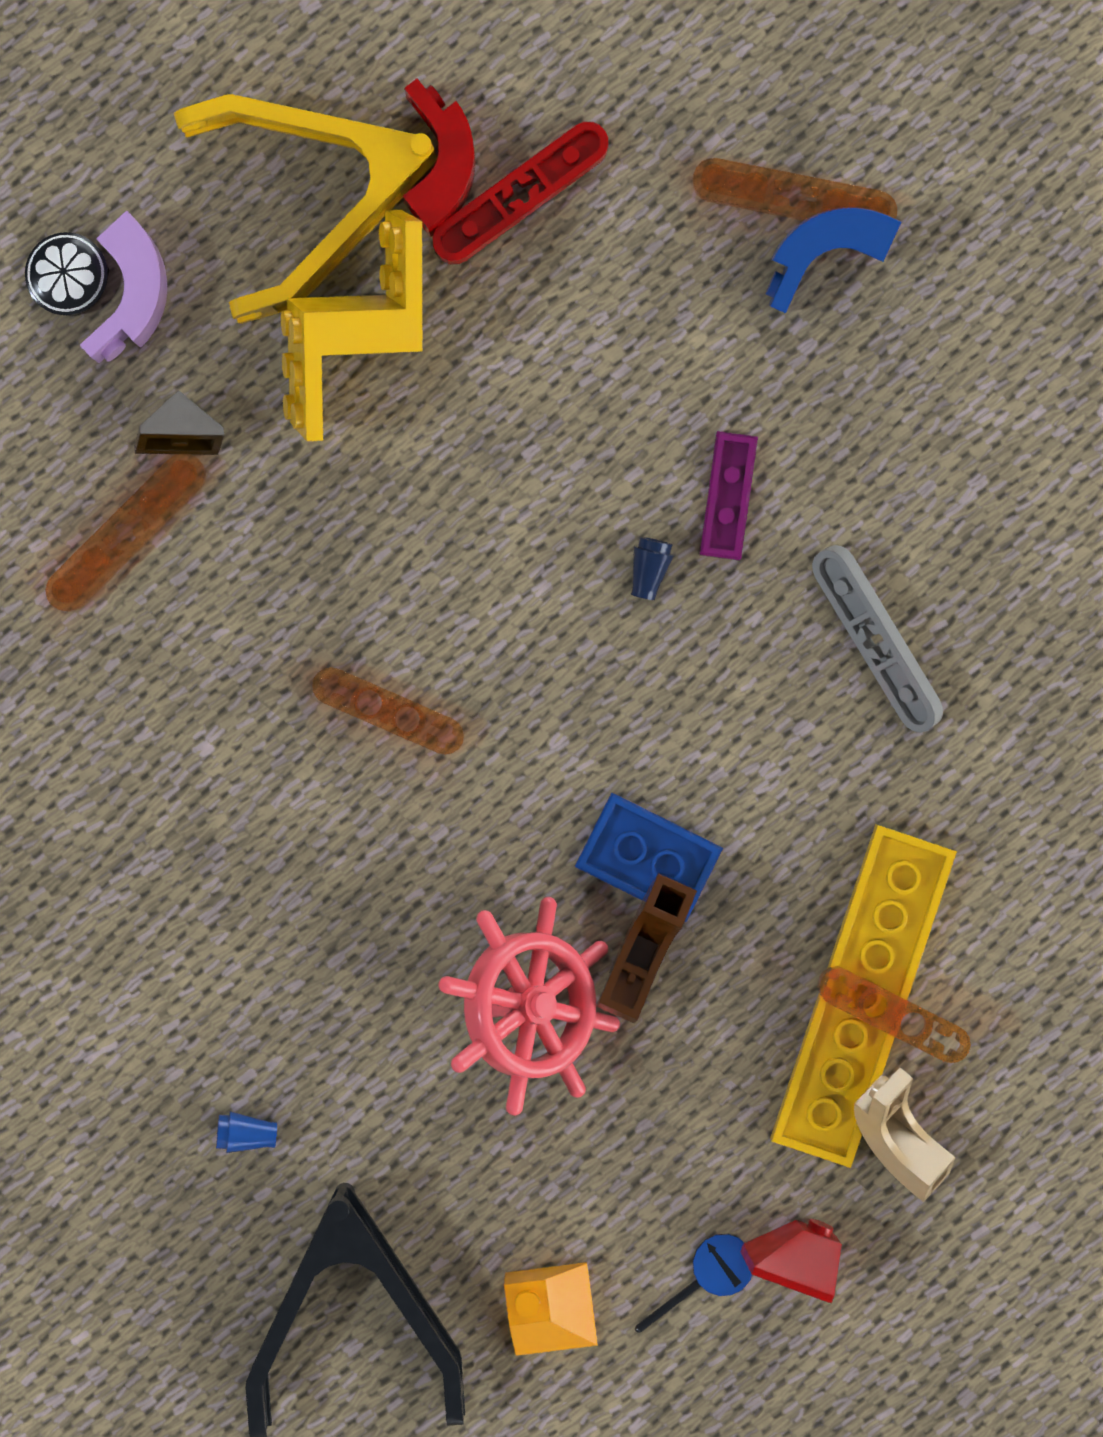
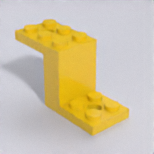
(354, 323)

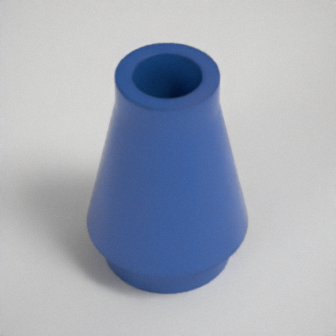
(243, 1133)

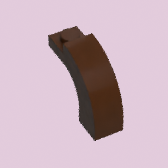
(644, 947)

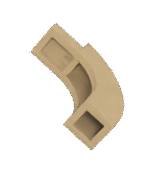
(898, 1138)

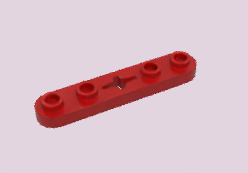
(553, 167)

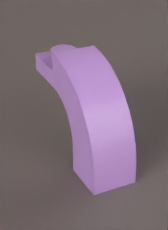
(143, 290)

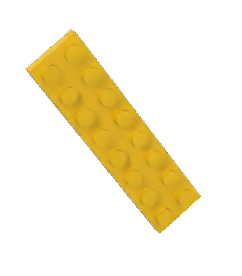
(883, 943)

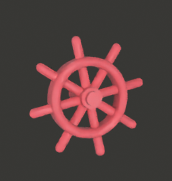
(529, 1005)

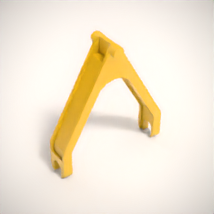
(395, 167)

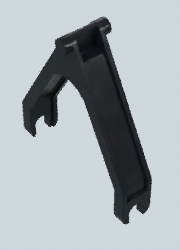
(353, 1237)

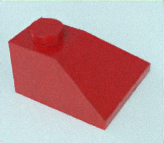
(797, 1257)

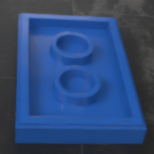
(636, 845)

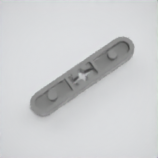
(888, 660)

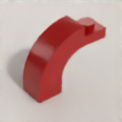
(453, 174)

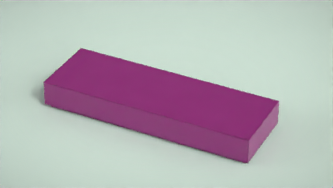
(728, 496)

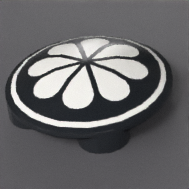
(66, 274)

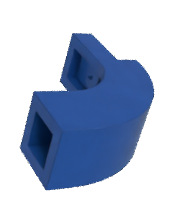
(832, 229)

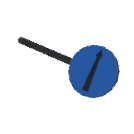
(717, 1269)

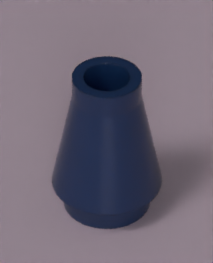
(650, 565)

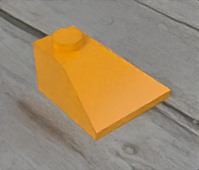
(550, 1309)

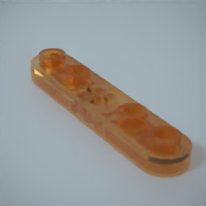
(753, 186)
(156, 504)

